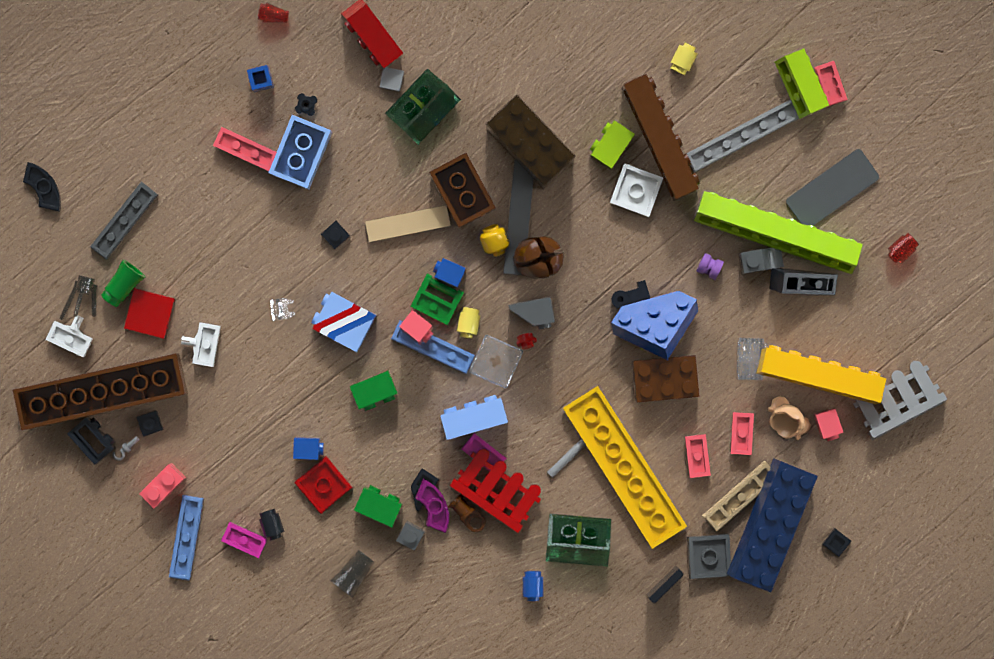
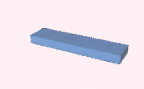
(437, 349)
(186, 537)

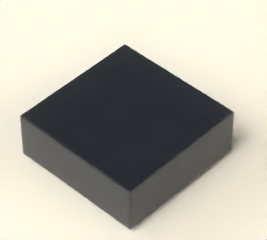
(836, 542)

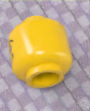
(494, 240)

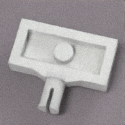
(70, 337)
(204, 344)

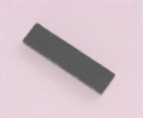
(124, 220)

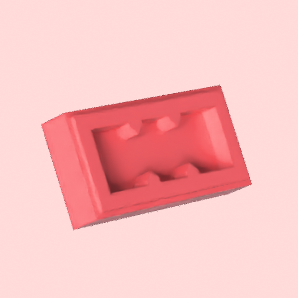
(831, 83)

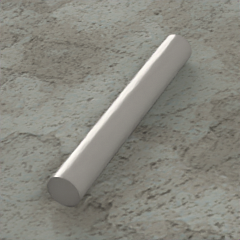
(566, 458)

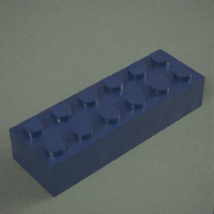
(772, 525)

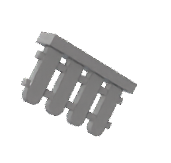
(909, 399)

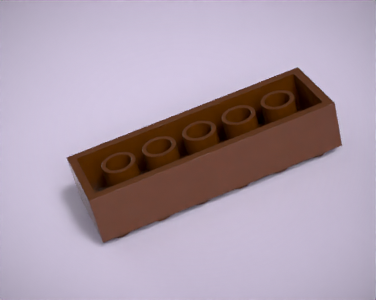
(660, 138)

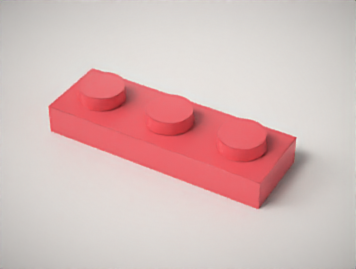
(244, 149)

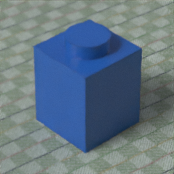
(260, 78)
(449, 272)
(307, 448)

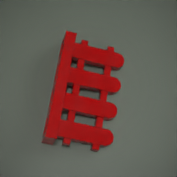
(501, 500)

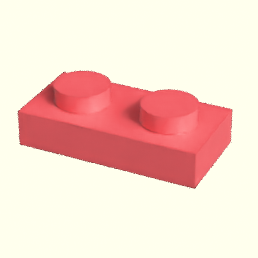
(742, 433)
(697, 456)

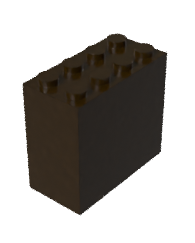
(530, 141)

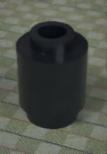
(271, 524)

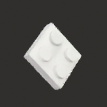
(636, 190)

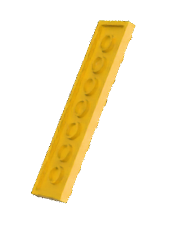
(624, 467)

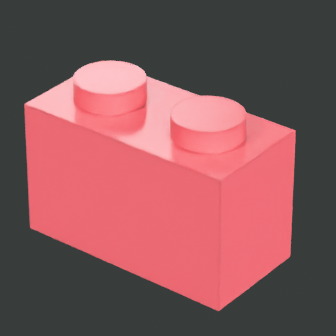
(417, 328)
(162, 485)

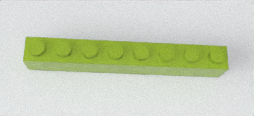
(778, 232)

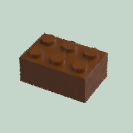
(462, 190)
(665, 379)

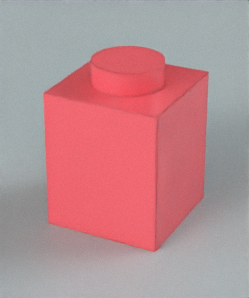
(828, 424)

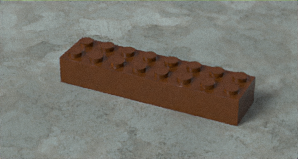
(100, 391)

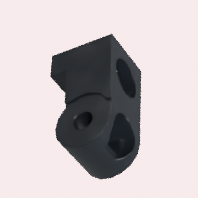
(623, 298)

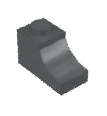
(760, 260)

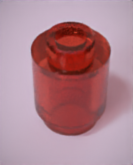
(902, 248)

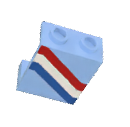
(343, 321)

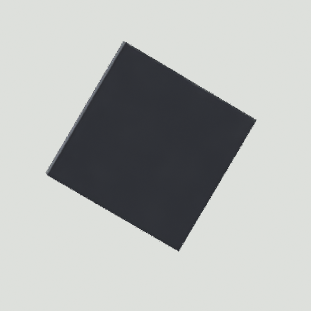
(665, 584)

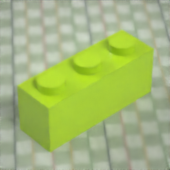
(801, 83)

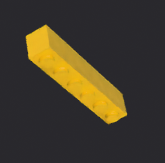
(821, 375)

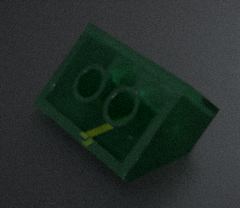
(423, 106)
(578, 540)

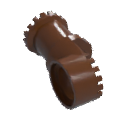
(466, 513)

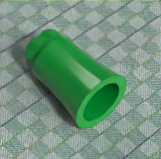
(122, 283)

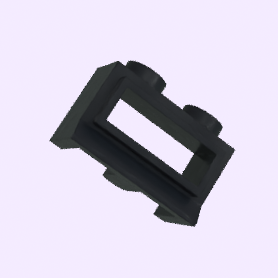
(86, 448)

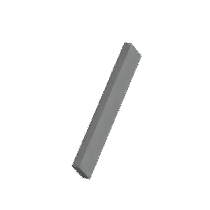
(742, 135)

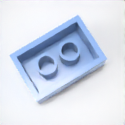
(300, 152)
(473, 417)

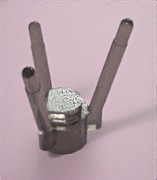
(82, 286)

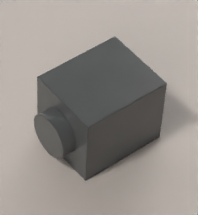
(410, 535)

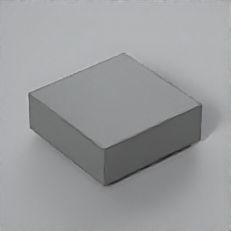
(391, 79)

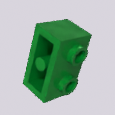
(374, 390)
(378, 506)

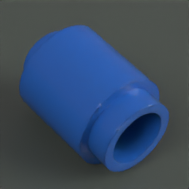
(533, 585)

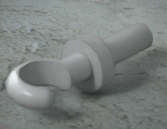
(126, 448)

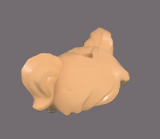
(787, 419)

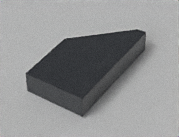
(423, 474)

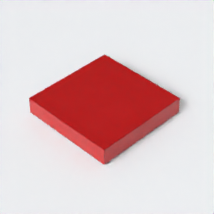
(149, 313)
(323, 484)

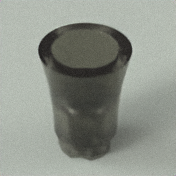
(353, 573)

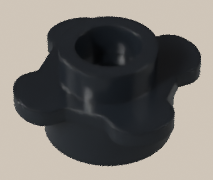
(302, 99)

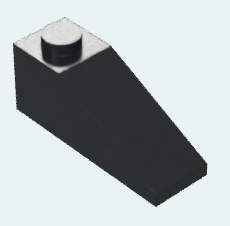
(802, 282)

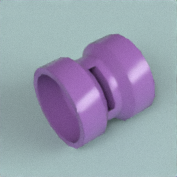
(709, 266)

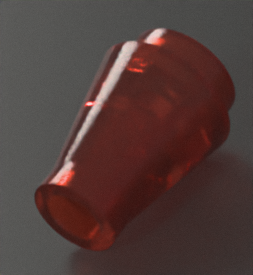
(269, 14)

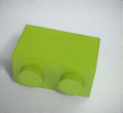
(612, 144)

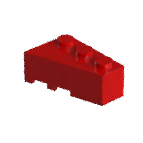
(371, 34)

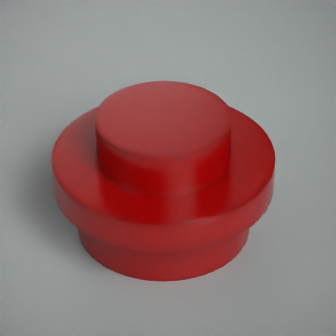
(526, 341)

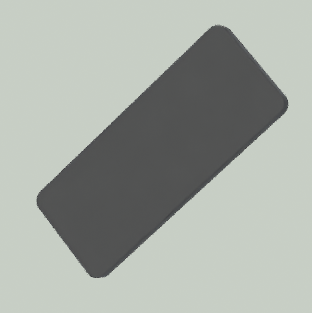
(832, 188)

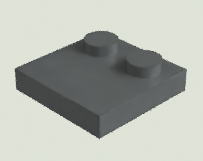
(708, 556)

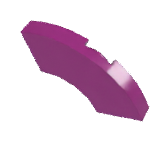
(435, 506)

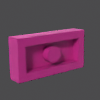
(244, 539)

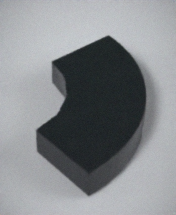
(44, 186)

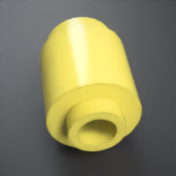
(683, 58)
(468, 322)

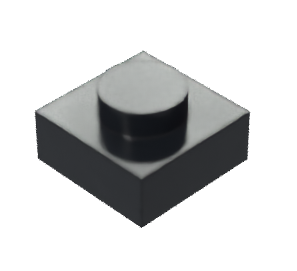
(335, 234)
(150, 423)

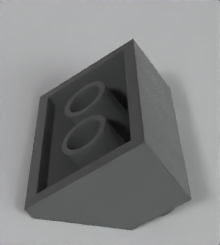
(535, 312)

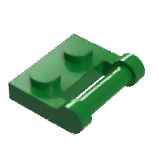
(433, 305)

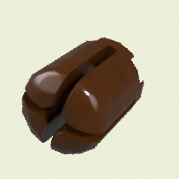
(548, 261)

